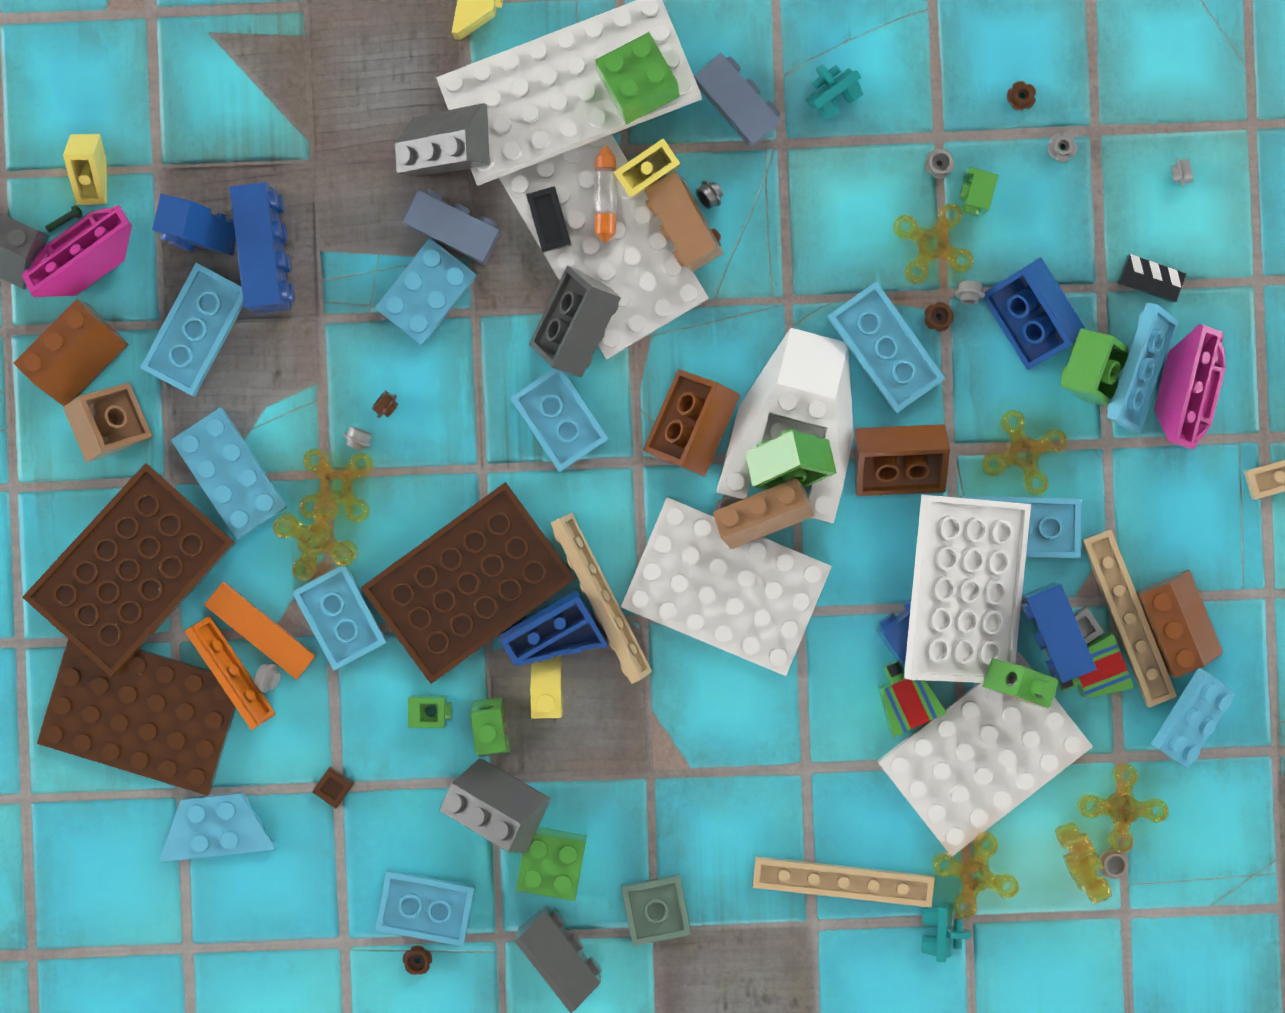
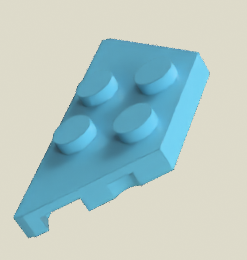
(215, 828)

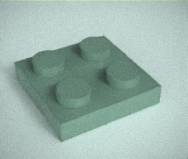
(656, 910)

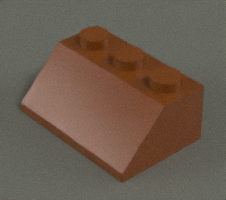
(71, 353)
(691, 422)
(901, 460)
(1179, 624)

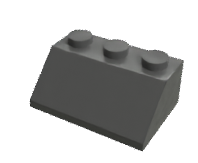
(444, 142)
(18, 249)
(574, 322)
(496, 806)
(559, 957)

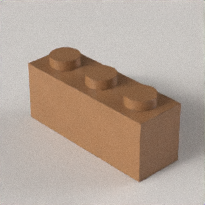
(682, 222)
(763, 513)

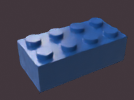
(261, 248)

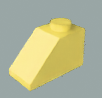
(472, 15)
(87, 168)
(647, 168)
(546, 689)

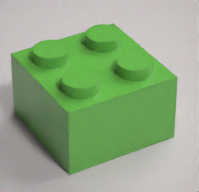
(637, 78)
(1094, 367)
(789, 458)
(552, 864)

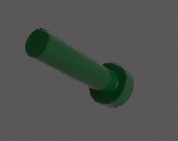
(76, 212)

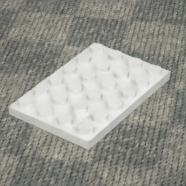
(966, 588)
(735, 599)
(981, 761)

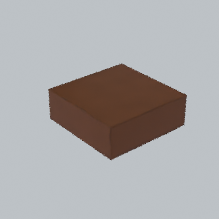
(333, 787)

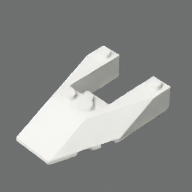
(803, 390)

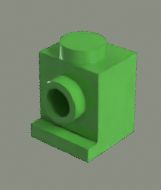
(978, 191)
(418, 713)

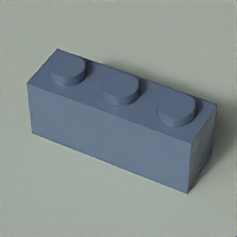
(737, 100)
(452, 226)

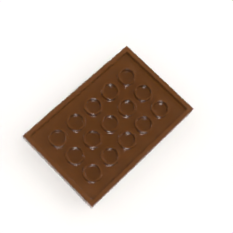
(129, 570)
(468, 582)
(146, 720)

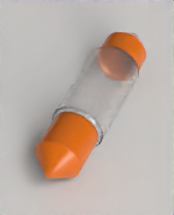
(605, 195)

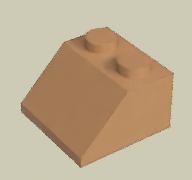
(107, 421)

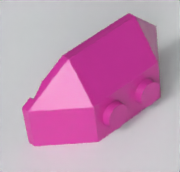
(80, 254)
(1191, 386)

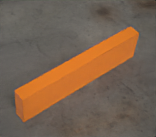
(260, 630)
(230, 672)

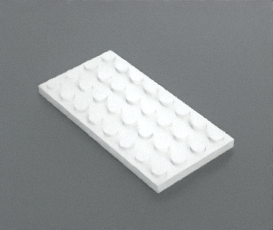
(549, 90)
(632, 263)

